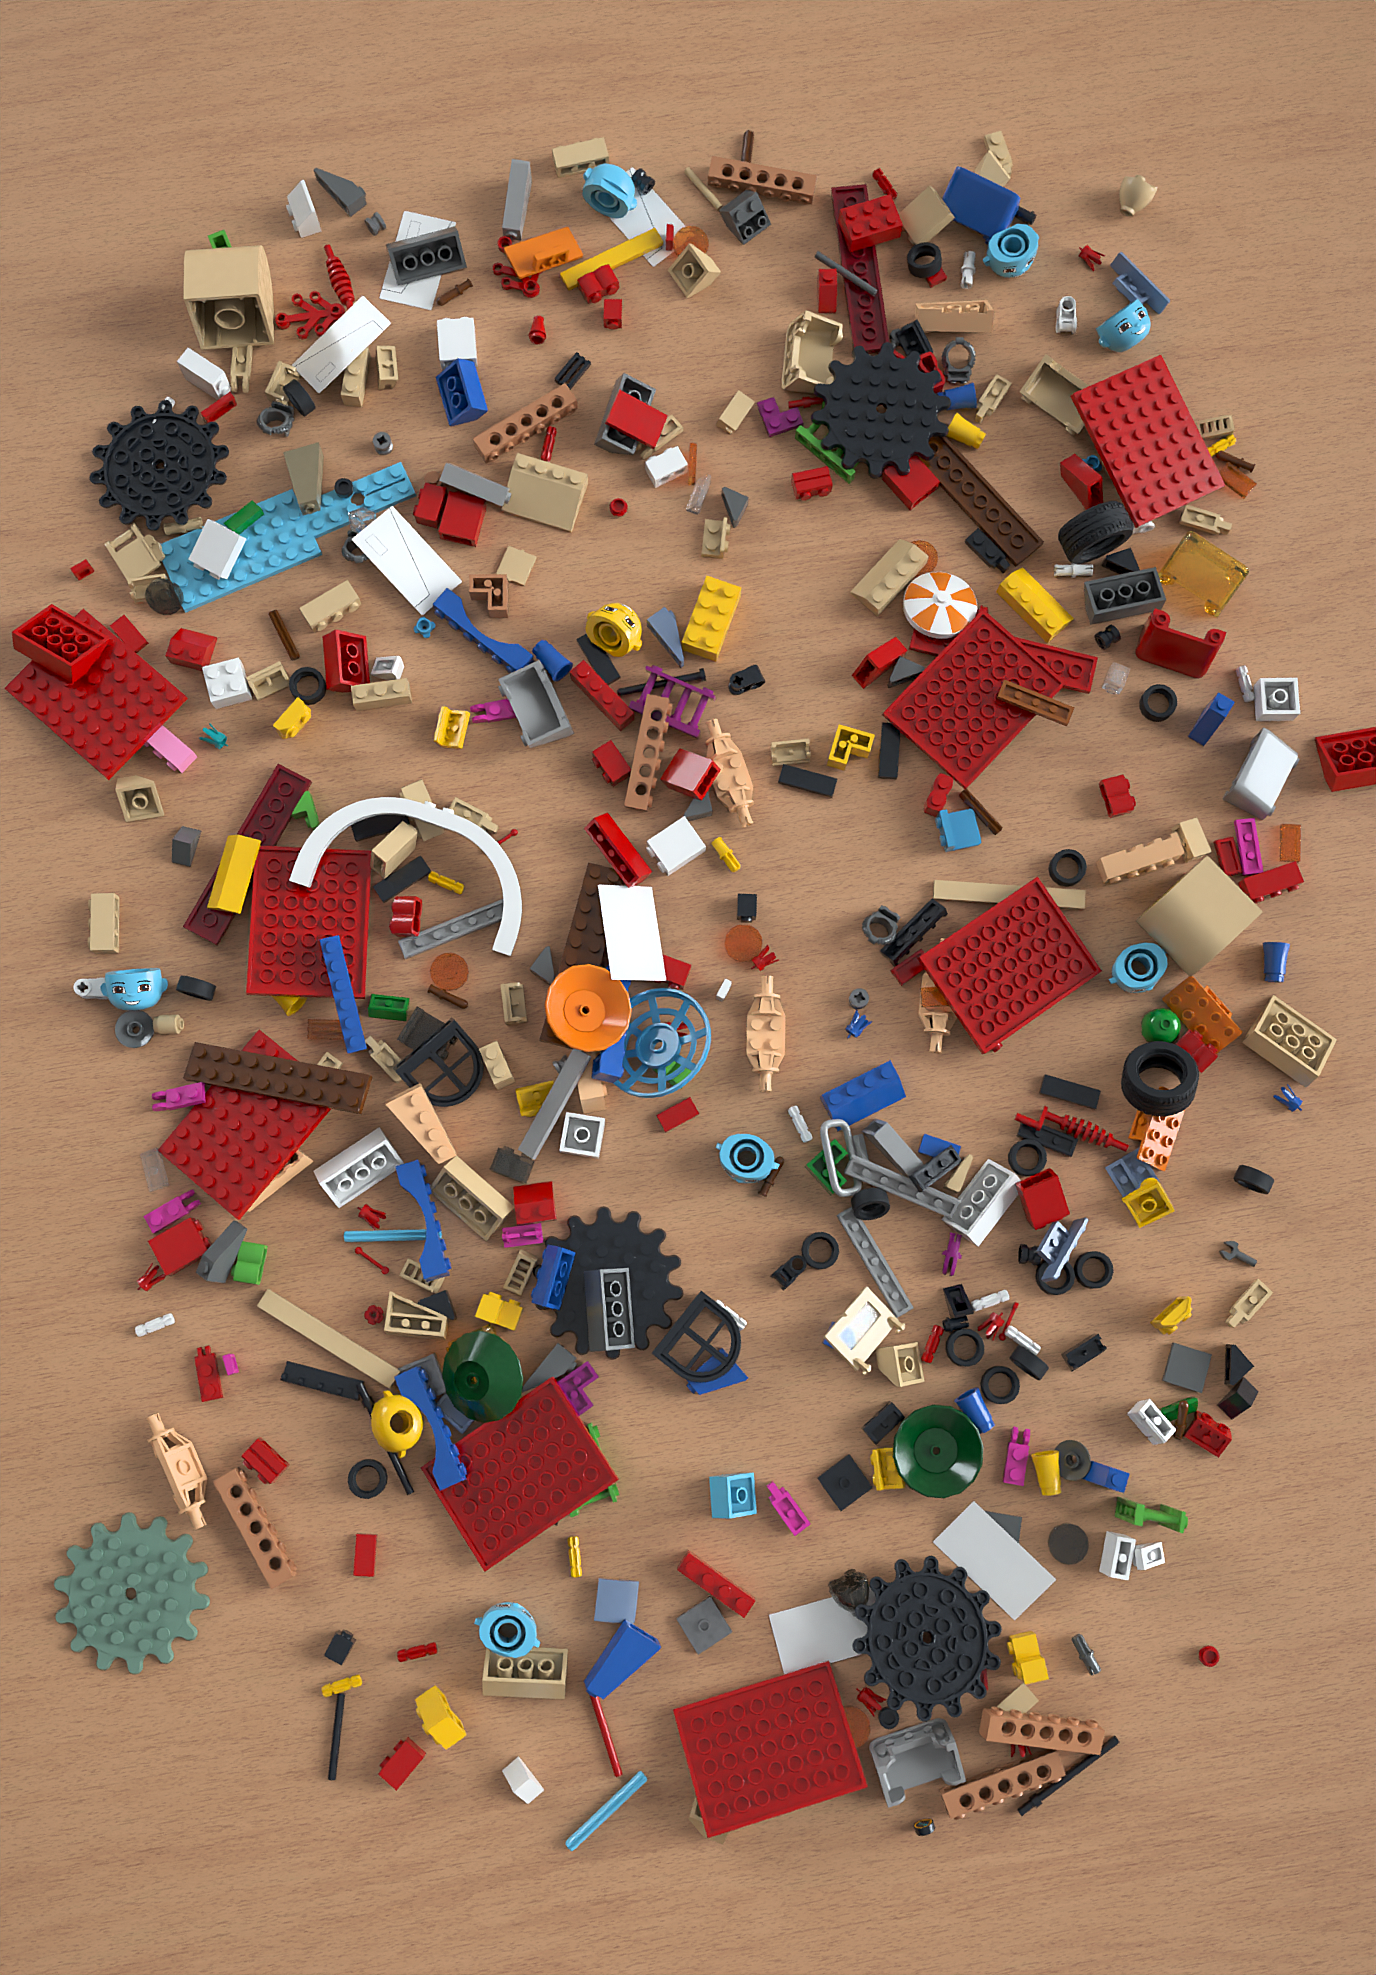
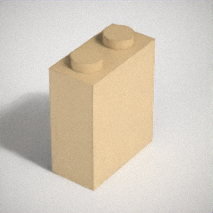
(925, 216)
(393, 849)
(497, 1065)

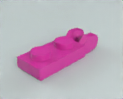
(495, 711)
(180, 1097)
(170, 1212)
(1016, 1458)

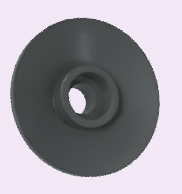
(125, 1028)
(1069, 1469)

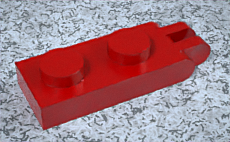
(208, 1375)

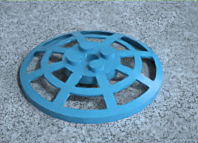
(670, 1040)

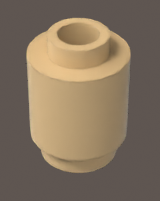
(168, 1024)

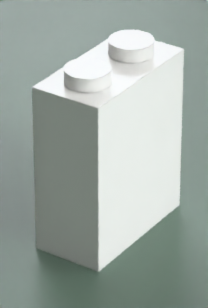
(456, 340)
(204, 374)
(216, 549)
(675, 846)

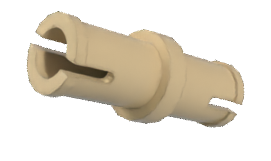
(173, 528)

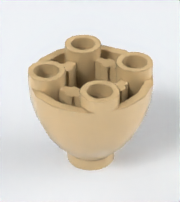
(1135, 194)

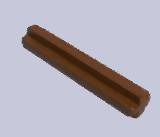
(747, 149)
(284, 635)
(980, 811)

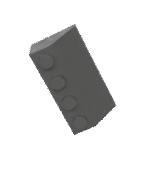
(426, 255)
(612, 439)
(1123, 595)
(609, 1309)

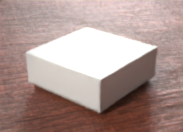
(723, 990)

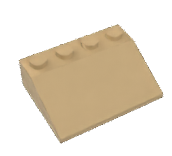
(545, 492)
(1290, 1041)

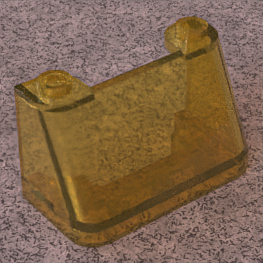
(1204, 572)

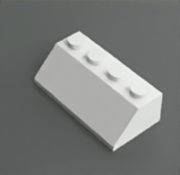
(358, 1167)
(983, 1202)

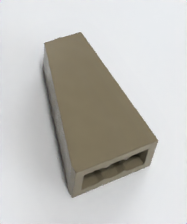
(306, 474)

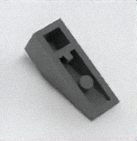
(342, 191)
(220, 1256)
(554, 1365)

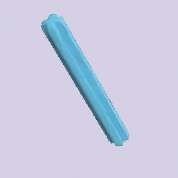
(386, 1235)
(605, 1811)

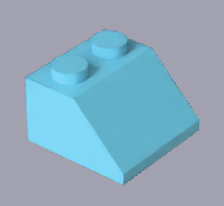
(732, 1495)

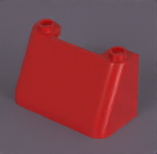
(1177, 649)

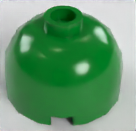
(1160, 1025)

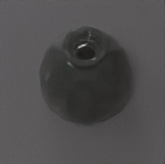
(850, 1590)

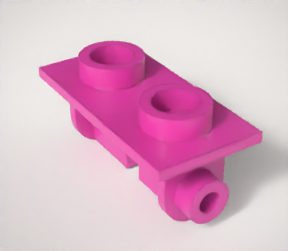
(522, 1235)

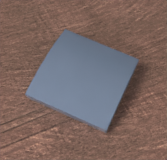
(1129, 1173)
(616, 1600)

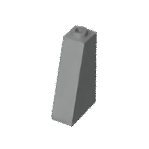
(517, 199)
(475, 484)
(892, 1147)

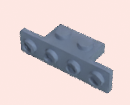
(1136, 285)
(1058, 1245)

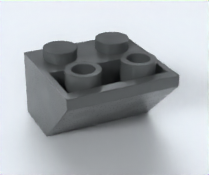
(745, 216)

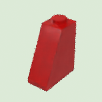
(1082, 481)
(879, 662)

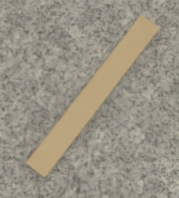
(995, 893)
(328, 1338)

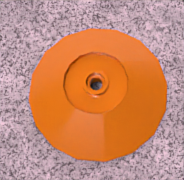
(605, 1002)

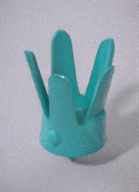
(219, 738)

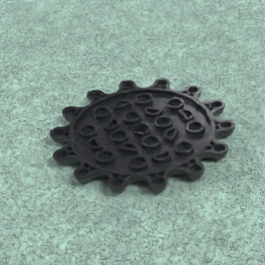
(877, 436)
(137, 449)
(615, 1246)
(958, 1644)

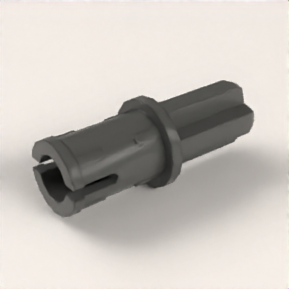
(1086, 1654)

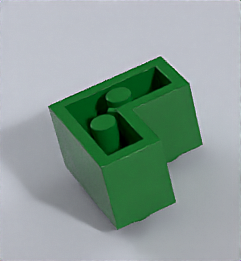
(818, 1167)

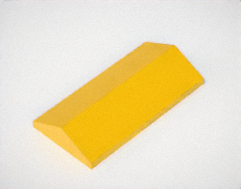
(234, 874)

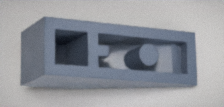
(665, 629)

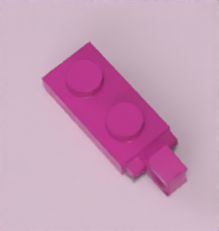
(787, 1509)

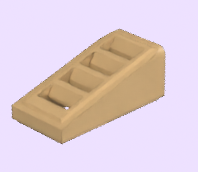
(1220, 421)
(957, 1179)
(528, 1257)
(432, 1286)

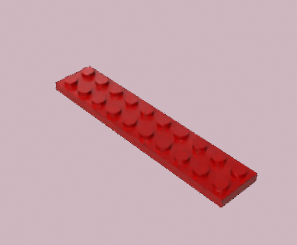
(1071, 666)

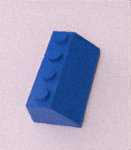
(864, 1095)

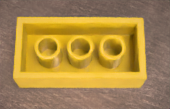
(711, 618)

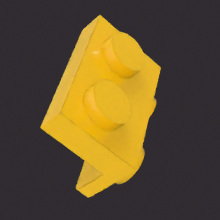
(451, 728)
(532, 1097)
(885, 1470)

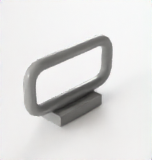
(854, 1144)

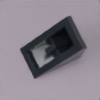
(1121, 562)
(957, 1301)
(440, 1303)
(1236, 1364)
(1238, 1399)

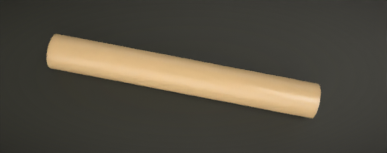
(704, 190)

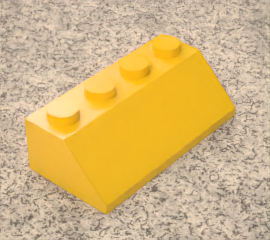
(1034, 604)

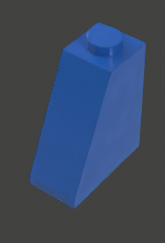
(1211, 718)
(733, 1377)
(1107, 1477)

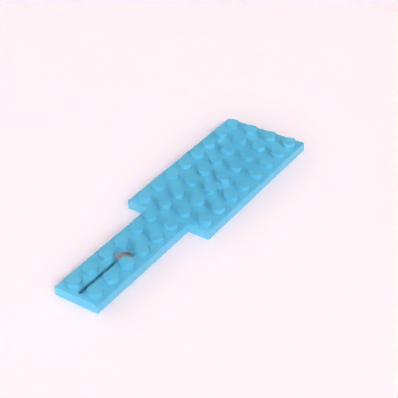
(279, 537)

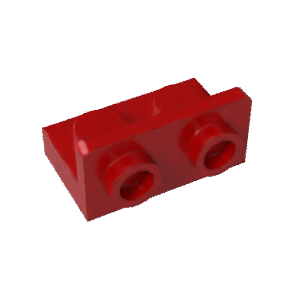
(1208, 1433)

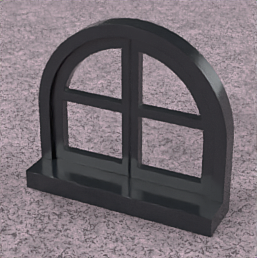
(428, 1049)
(682, 1326)

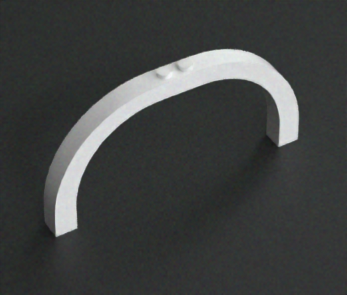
(330, 828)

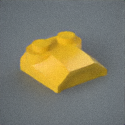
(292, 719)
(1148, 1202)
(1173, 1314)

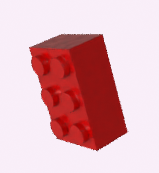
(870, 223)

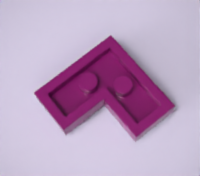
(777, 422)
(573, 1387)

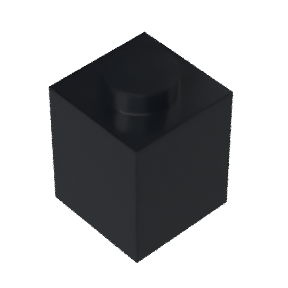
(746, 907)
(340, 1646)

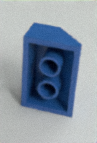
(461, 392)
(552, 1277)

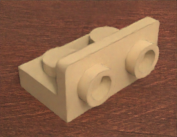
(714, 538)

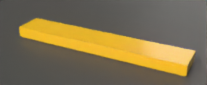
(614, 257)

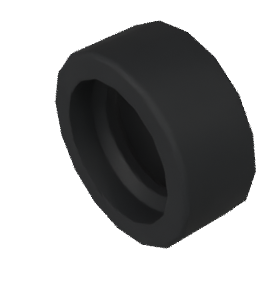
(920, 250)
(299, 397)
(301, 673)
(1163, 690)
(1075, 856)
(196, 988)
(1027, 1143)
(1253, 1179)
(870, 1204)
(834, 1246)
(1108, 1269)
(1055, 1291)
(979, 1347)
(1029, 1362)
(985, 1385)
(382, 1480)

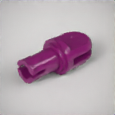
(952, 1251)

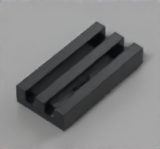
(566, 368)

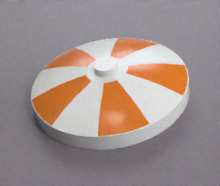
(939, 604)

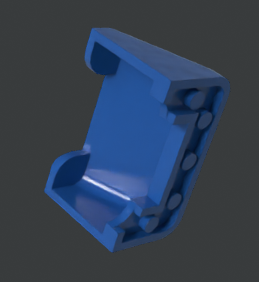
(980, 203)

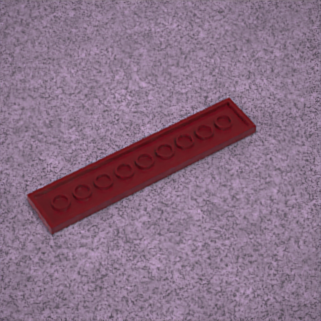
(865, 311)
(265, 823)

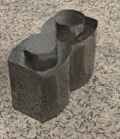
(512, 1165)

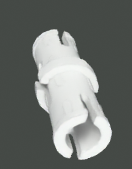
(968, 269)
(1073, 570)

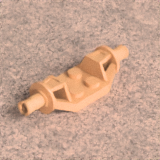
(734, 777)
(942, 1018)
(765, 1033)
(181, 1468)

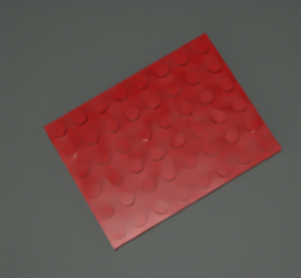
(1147, 441)
(954, 703)
(107, 709)
(293, 917)
(1009, 965)
(240, 1138)
(523, 1474)
(769, 1749)

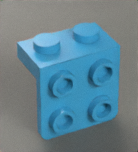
(958, 829)

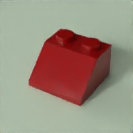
(191, 649)
(534, 1203)

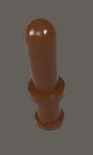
(445, 298)
(1223, 456)
(442, 994)
(771, 1177)
(1180, 1423)

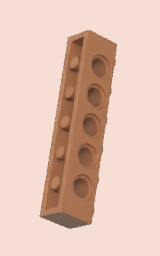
(755, 173)
(529, 414)
(652, 704)
(244, 1522)
(1088, 1742)
(990, 1779)

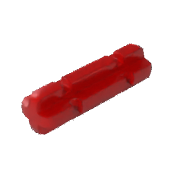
(884, 183)
(548, 443)
(932, 1344)
(417, 1652)

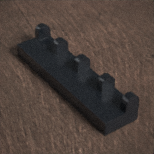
(913, 931)
(321, 1380)

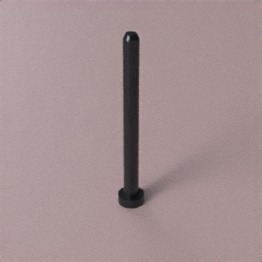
(662, 683)

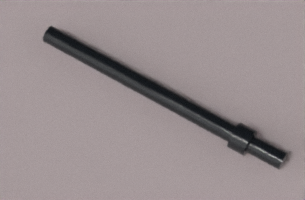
(368, 1403)
(1036, 1799)

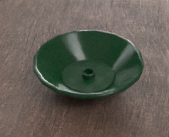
(496, 1373)
(958, 1456)

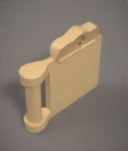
(137, 557)

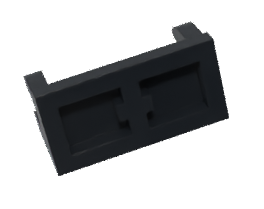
(913, 339)
(1083, 1352)
(883, 1422)

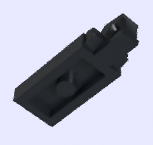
(987, 551)

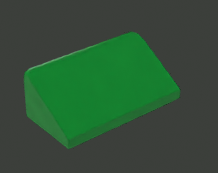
(244, 517)
(388, 1007)
(1171, 1410)

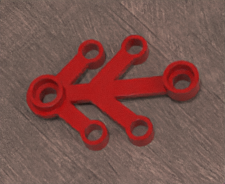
(527, 283)
(312, 315)

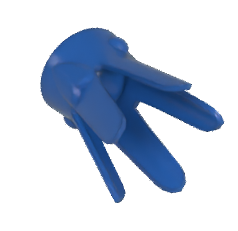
(857, 1025)
(1294, 1102)

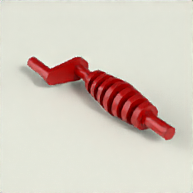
(339, 278)
(1078, 1128)

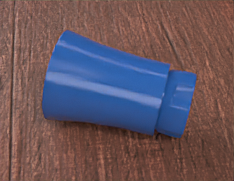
(961, 396)
(552, 660)
(1275, 961)
(975, 1408)

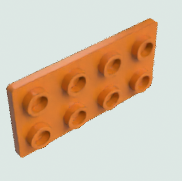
(543, 252)
(1203, 1011)
(1156, 1137)

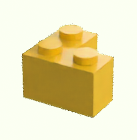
(848, 742)
(499, 1311)
(1028, 1662)
(438, 1718)

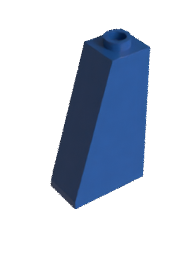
(620, 1659)

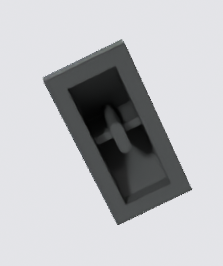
(735, 504)
(904, 671)
(699, 809)
(185, 845)
(544, 966)

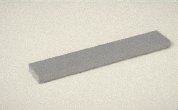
(452, 929)
(554, 1103)
(901, 1186)
(875, 1262)

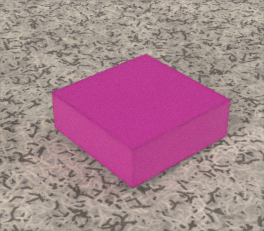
(230, 1364)

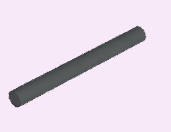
(845, 273)

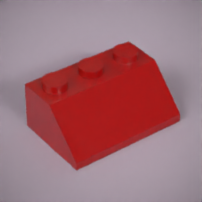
(345, 660)

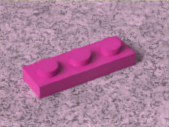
(1248, 846)

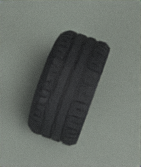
(1095, 532)
(1165, 1056)

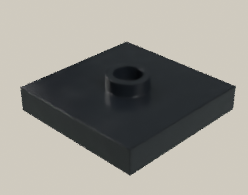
(844, 1482)

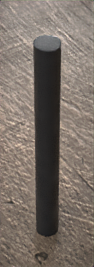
(336, 1736)

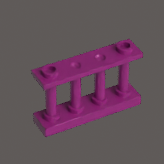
(674, 720)

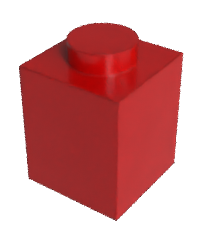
(612, 313)

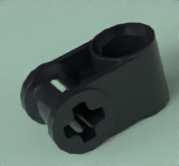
(748, 679)
(788, 1272)

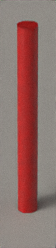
(606, 1736)

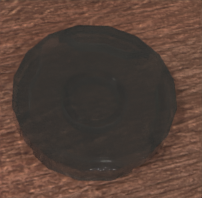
(164, 596)
(1068, 1543)

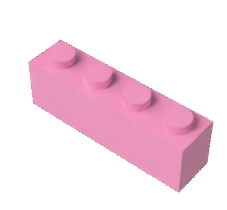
(171, 748)

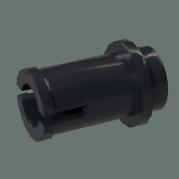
(1025, 215)
(955, 1323)

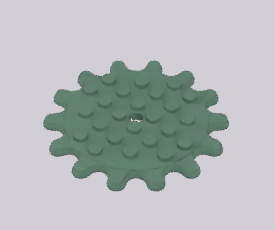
(162, 1600)

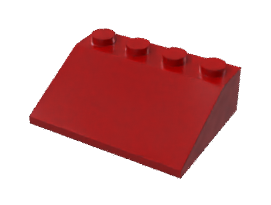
(60, 642)
(1348, 758)

